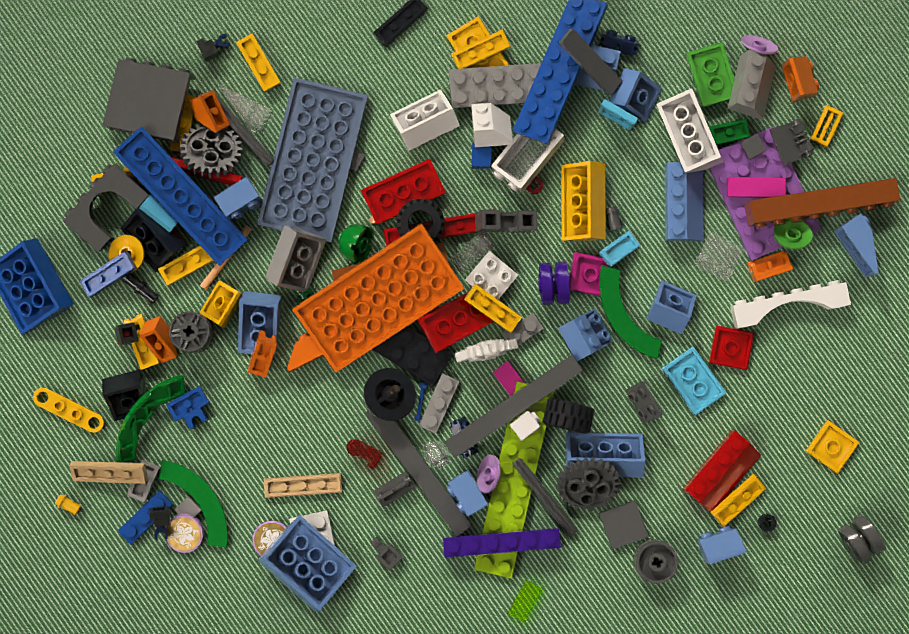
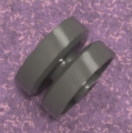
(862, 539)
(666, 565)

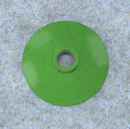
(793, 235)

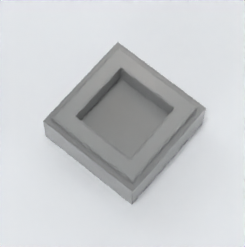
(189, 507)

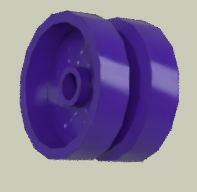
(554, 283)

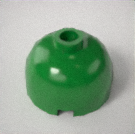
(355, 242)

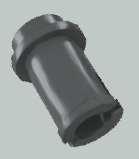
(613, 218)

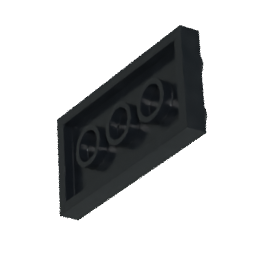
(414, 354)

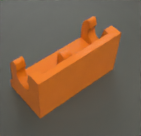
(769, 266)
(262, 354)

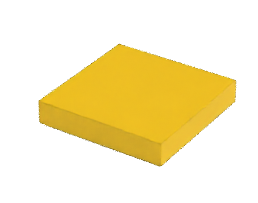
(832, 446)

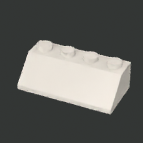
(689, 132)

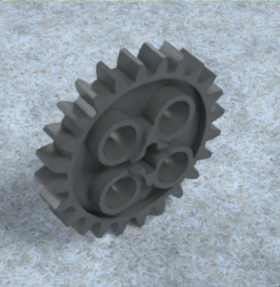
(198, 150)
(588, 483)

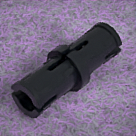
(140, 288)

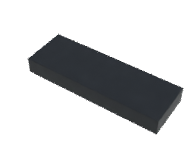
(400, 21)

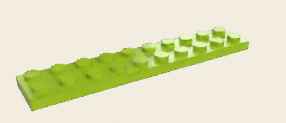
(512, 493)

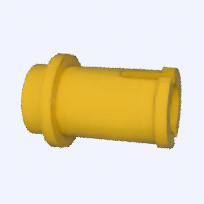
(67, 504)

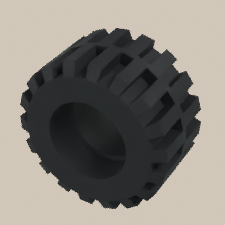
(425, 206)
(568, 415)

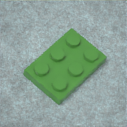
(711, 74)

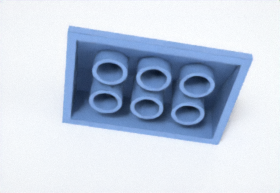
(307, 563)

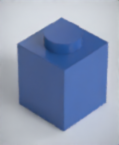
(481, 157)

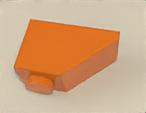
(208, 111)
(156, 336)
(303, 352)

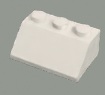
(425, 120)

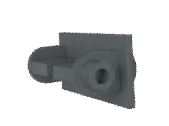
(394, 489)

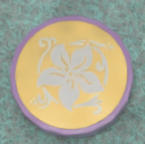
(184, 533)
(266, 534)

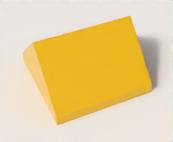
(221, 304)

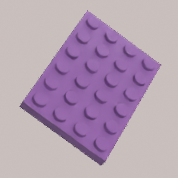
(765, 165)

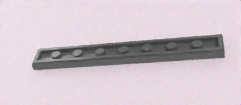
(513, 406)
(421, 474)

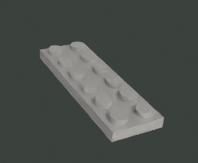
(491, 84)

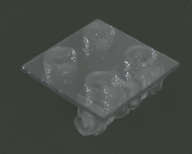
(718, 257)

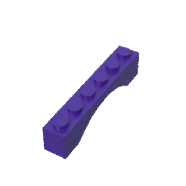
(501, 542)

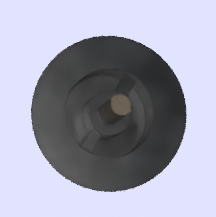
(389, 394)

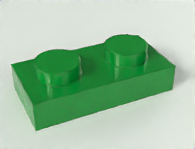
(730, 131)

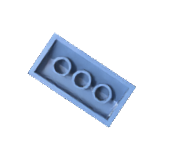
(683, 204)
(620, 449)

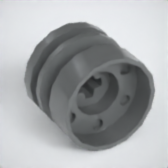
(196, 342)

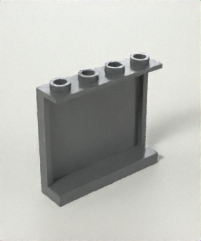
(147, 98)

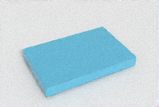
(693, 380)

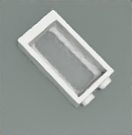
(524, 160)

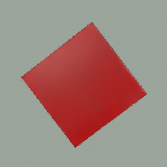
(731, 347)

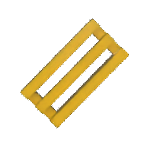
(820, 140)

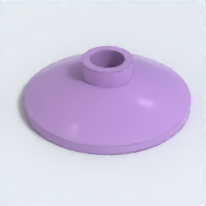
(759, 44)
(488, 473)

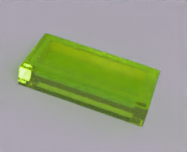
(525, 600)

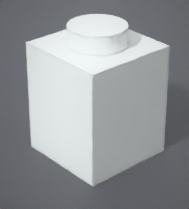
(525, 424)

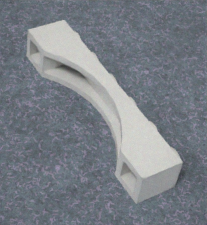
(828, 297)

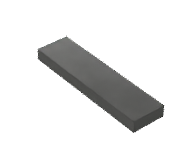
(590, 61)

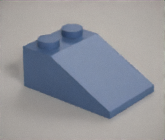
(859, 242)
(257, 313)

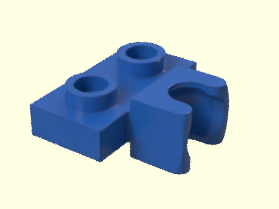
(189, 406)

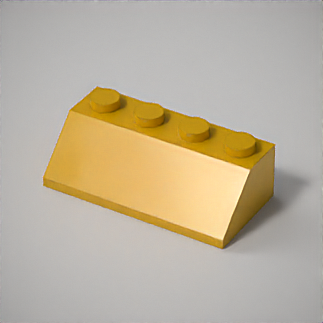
(583, 201)

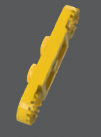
(68, 410)

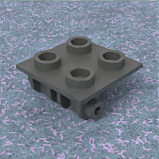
(791, 141)
(644, 402)

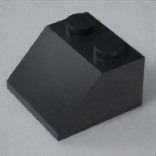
(123, 392)

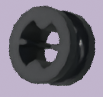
(762, 519)

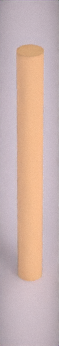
(215, 271)

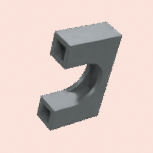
(81, 217)

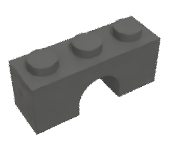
(506, 221)

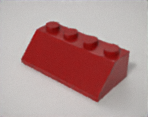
(722, 471)

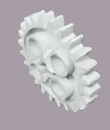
(486, 350)

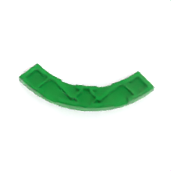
(619, 318)
(141, 412)
(204, 496)

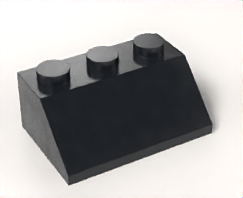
(158, 243)

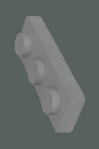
(439, 403)

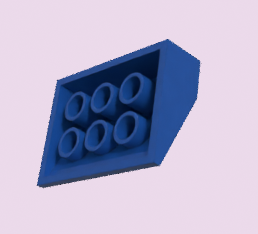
(31, 286)

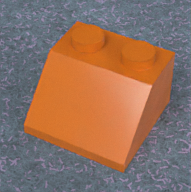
(800, 78)

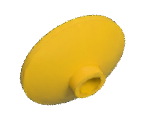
(127, 243)

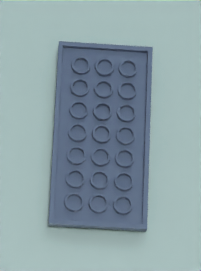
(312, 158)

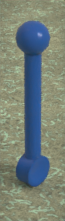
(423, 385)

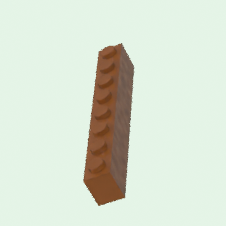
(822, 202)

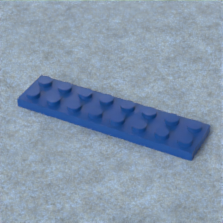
(558, 72)
(180, 196)

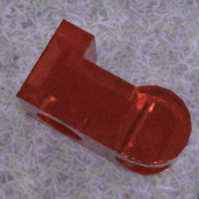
(358, 448)

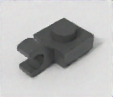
(387, 554)

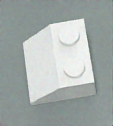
(491, 126)

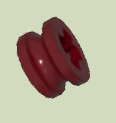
(536, 191)

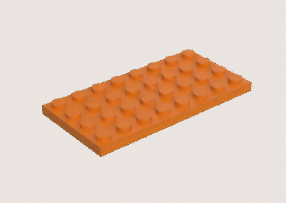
(378, 298)

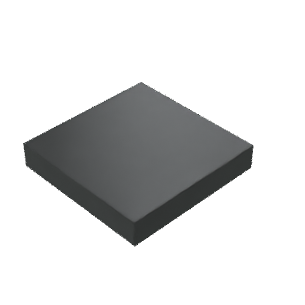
(623, 524)

